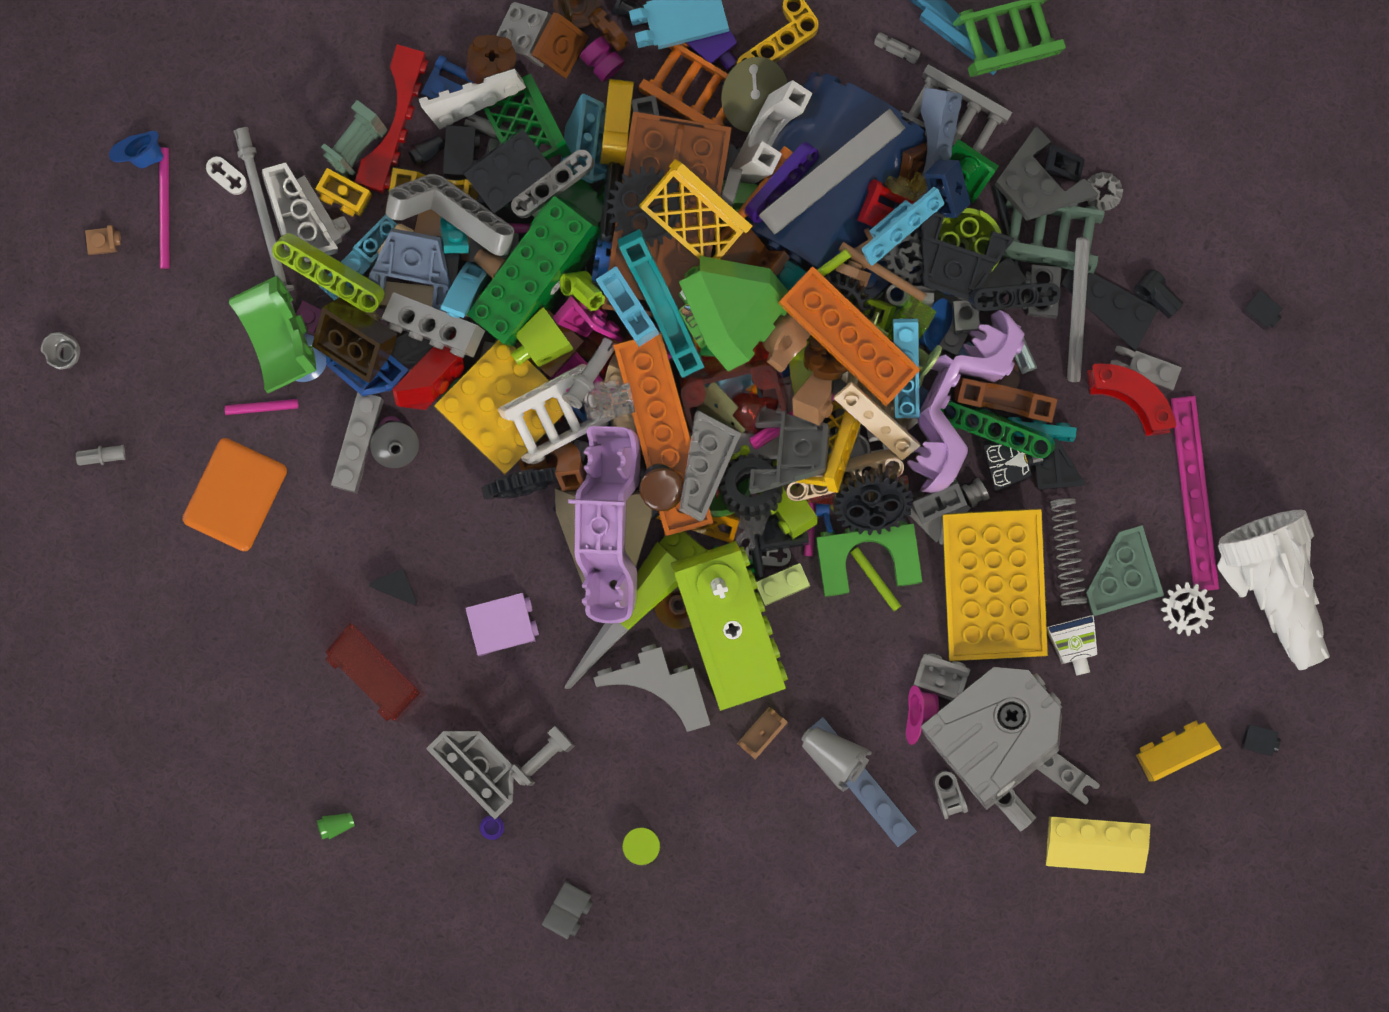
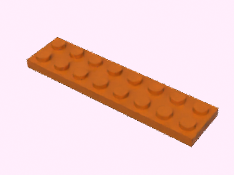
(658, 417)

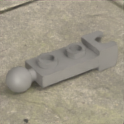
(1067, 777)

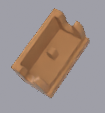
(762, 733)

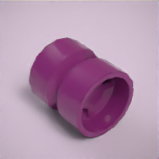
(604, 61)

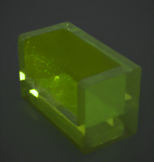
(915, 310)

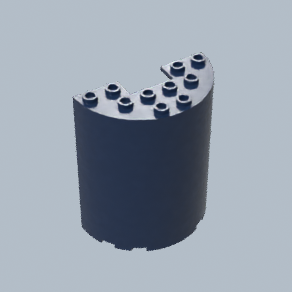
(828, 123)

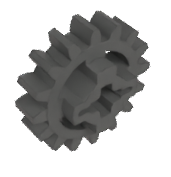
(898, 262)

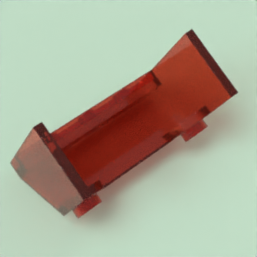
(762, 373)
(373, 673)

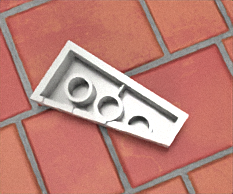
(294, 211)

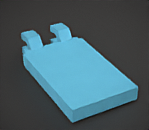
(678, 21)

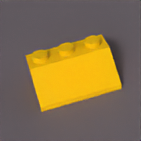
(1177, 750)

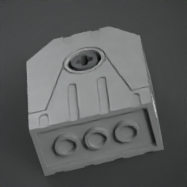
(981, 741)

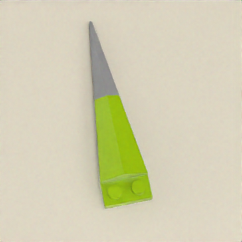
(654, 583)

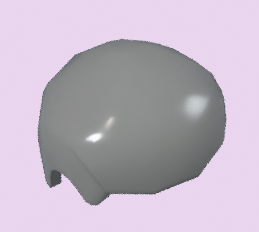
(53, 345)

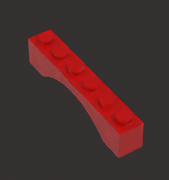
(376, 167)

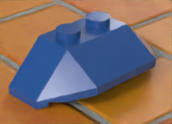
(385, 380)

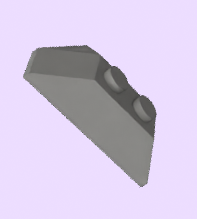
(476, 767)

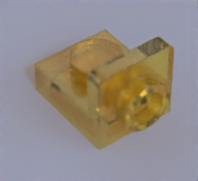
(909, 189)

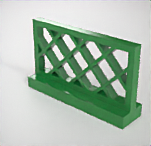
(540, 112)

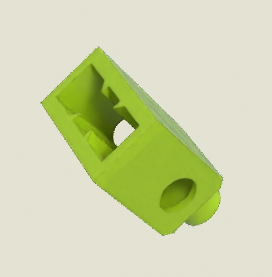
(540, 340)

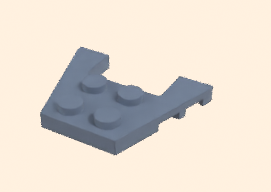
(414, 259)

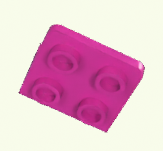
(581, 320)

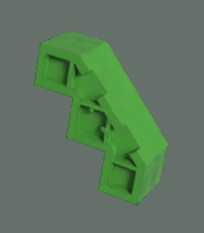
(733, 306)

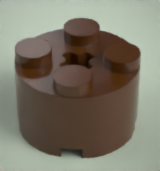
(488, 57)

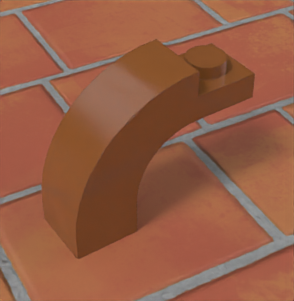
(567, 462)

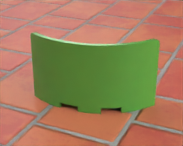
(275, 333)

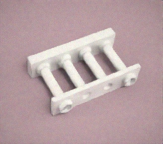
(536, 400)

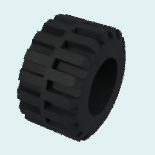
(746, 505)

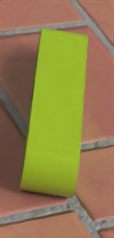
(316, 273)

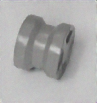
(975, 492)

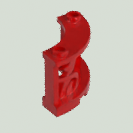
(1136, 392)

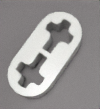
(230, 171)

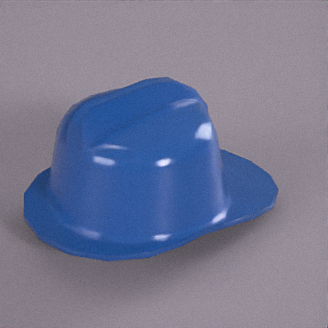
(138, 149)
(939, 325)

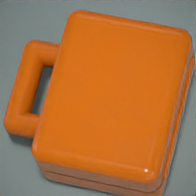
(234, 494)

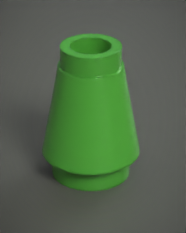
(334, 825)

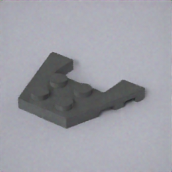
(1032, 188)
(800, 450)

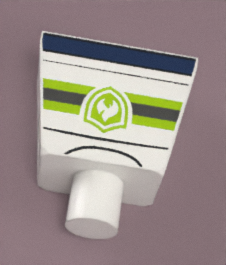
(1075, 642)

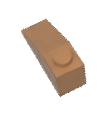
(814, 399)

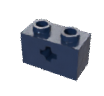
(949, 180)

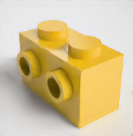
(343, 192)

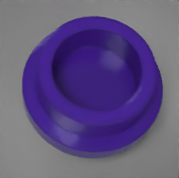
(491, 827)

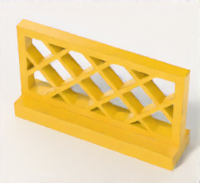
(705, 195)
(840, 450)

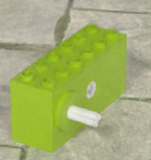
(737, 657)

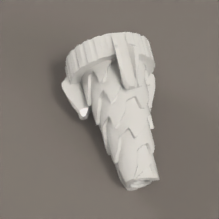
(1275, 563)

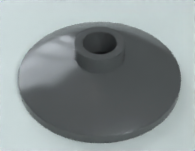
(394, 434)

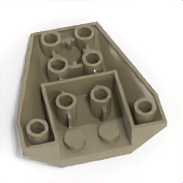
(637, 523)

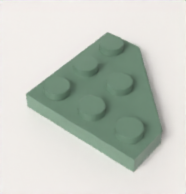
(1125, 574)

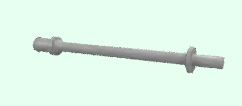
(247, 153)

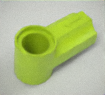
(581, 287)

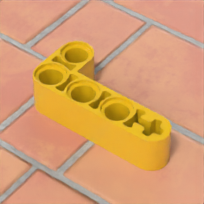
(793, 29)
(616, 122)

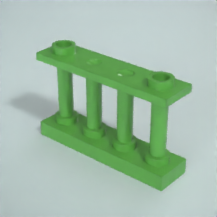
(1005, 58)

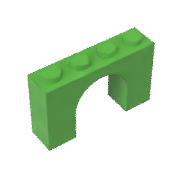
(835, 548)

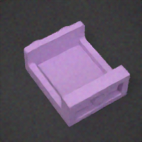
(501, 624)

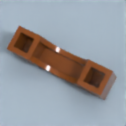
(1005, 398)

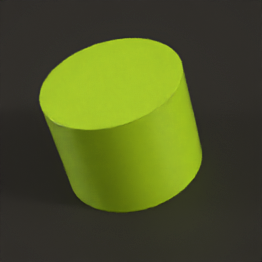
(641, 846)

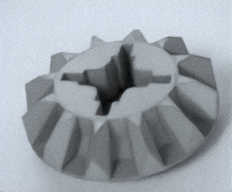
(1114, 187)

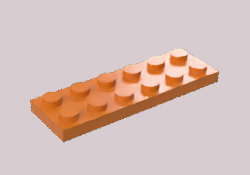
(849, 336)

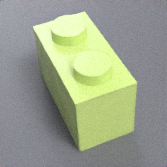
(782, 584)

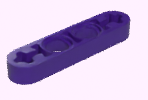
(799, 164)

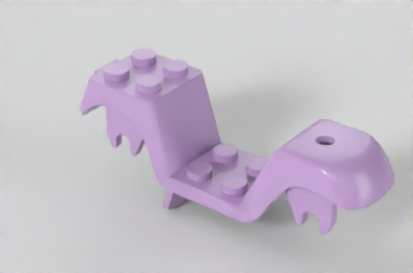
(988, 362)
(601, 522)

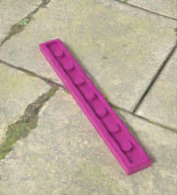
(1194, 493)

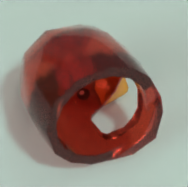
(749, 407)

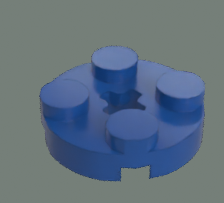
(602, 259)

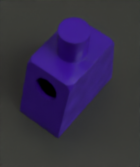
(716, 49)

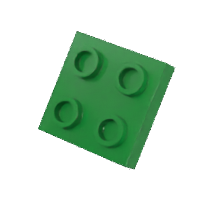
(975, 168)

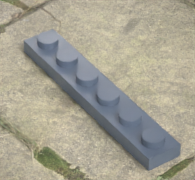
(877, 801)

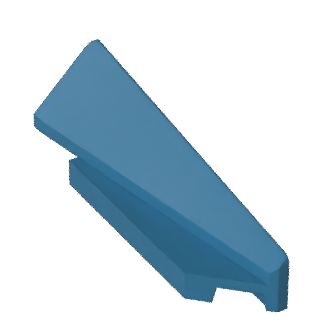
(940, 18)

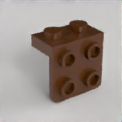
(751, 251)

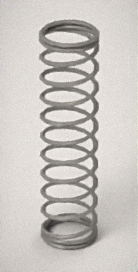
(1078, 600)

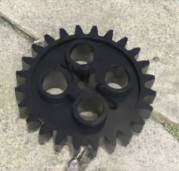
(638, 185)
(520, 483)
(873, 502)

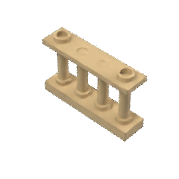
(877, 417)

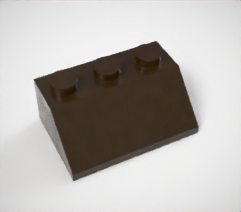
(353, 339)

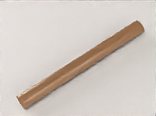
(885, 273)

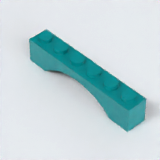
(661, 302)

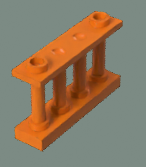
(674, 100)

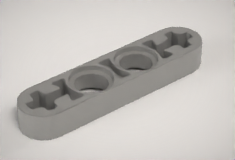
(555, 187)

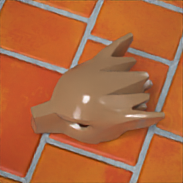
(785, 341)

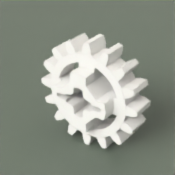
(1193, 594)

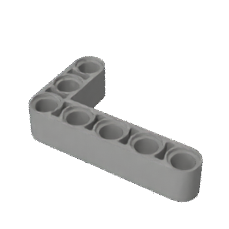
(453, 205)

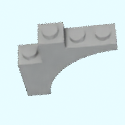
(652, 674)

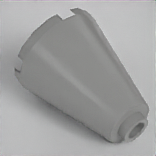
(836, 756)

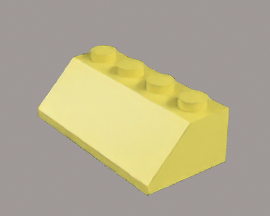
(1097, 844)

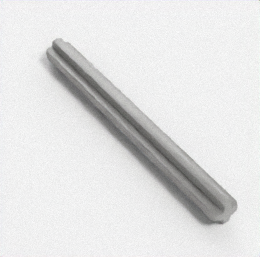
(1078, 309)

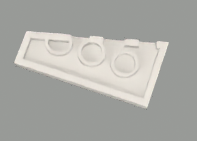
(472, 98)

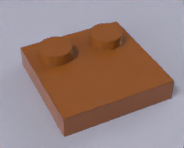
(560, 45)

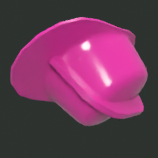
(921, 708)

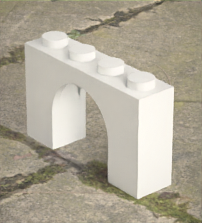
(757, 155)

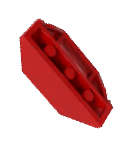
(428, 378)

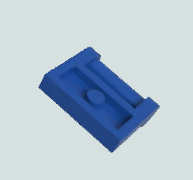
(437, 83)

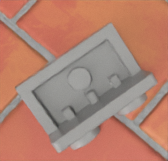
(941, 676)

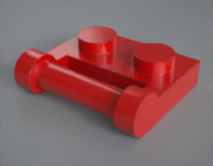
(874, 211)

